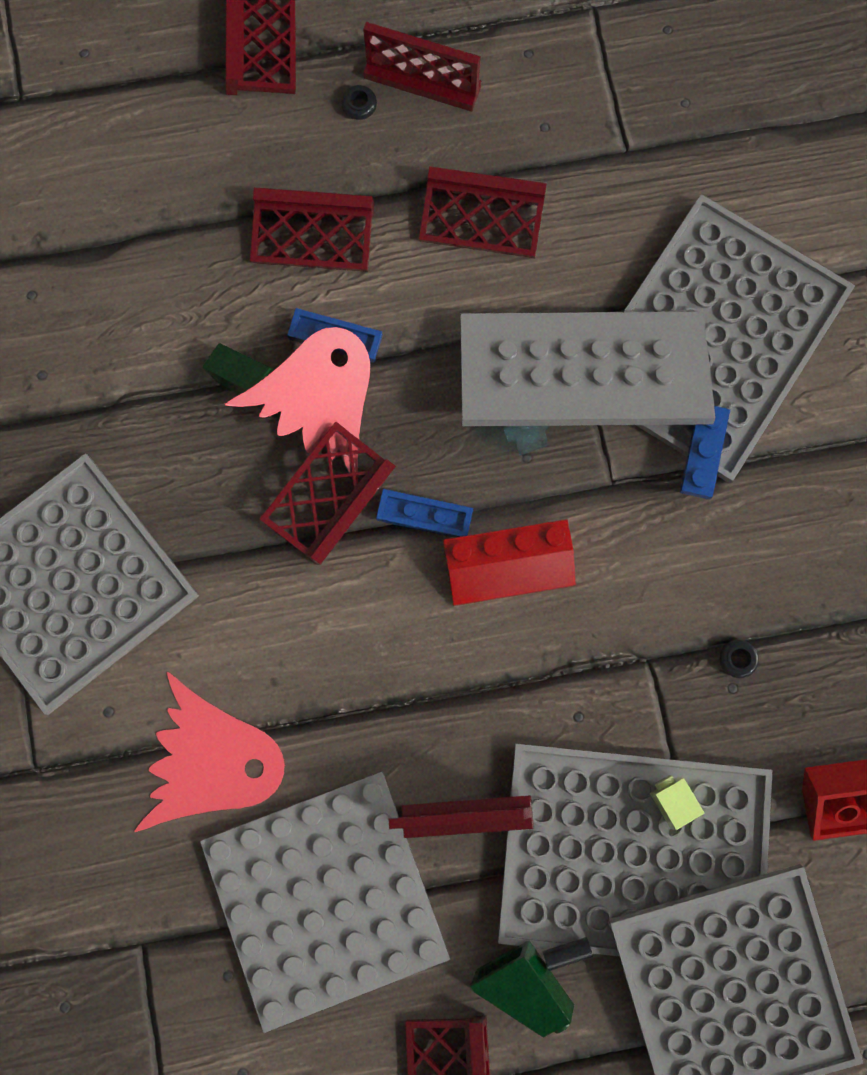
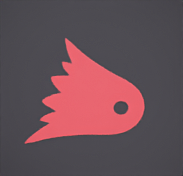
(315, 391)
(210, 761)

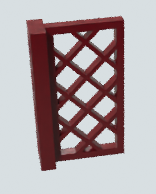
(236, 42)
(419, 78)
(481, 187)
(308, 204)
(350, 508)
(465, 817)
(475, 1043)

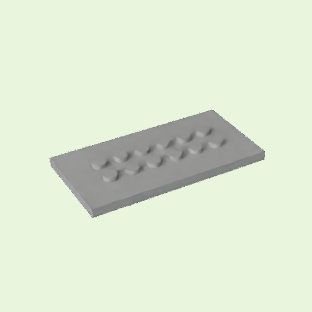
(585, 369)

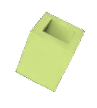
(676, 802)

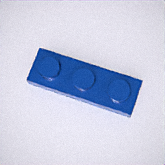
(307, 323)
(705, 456)
(424, 514)

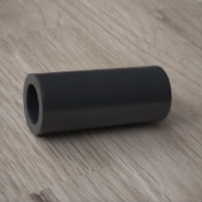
(567, 954)

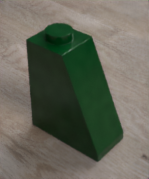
(236, 371)
(525, 990)

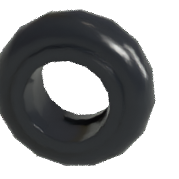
(363, 112)
(748, 649)

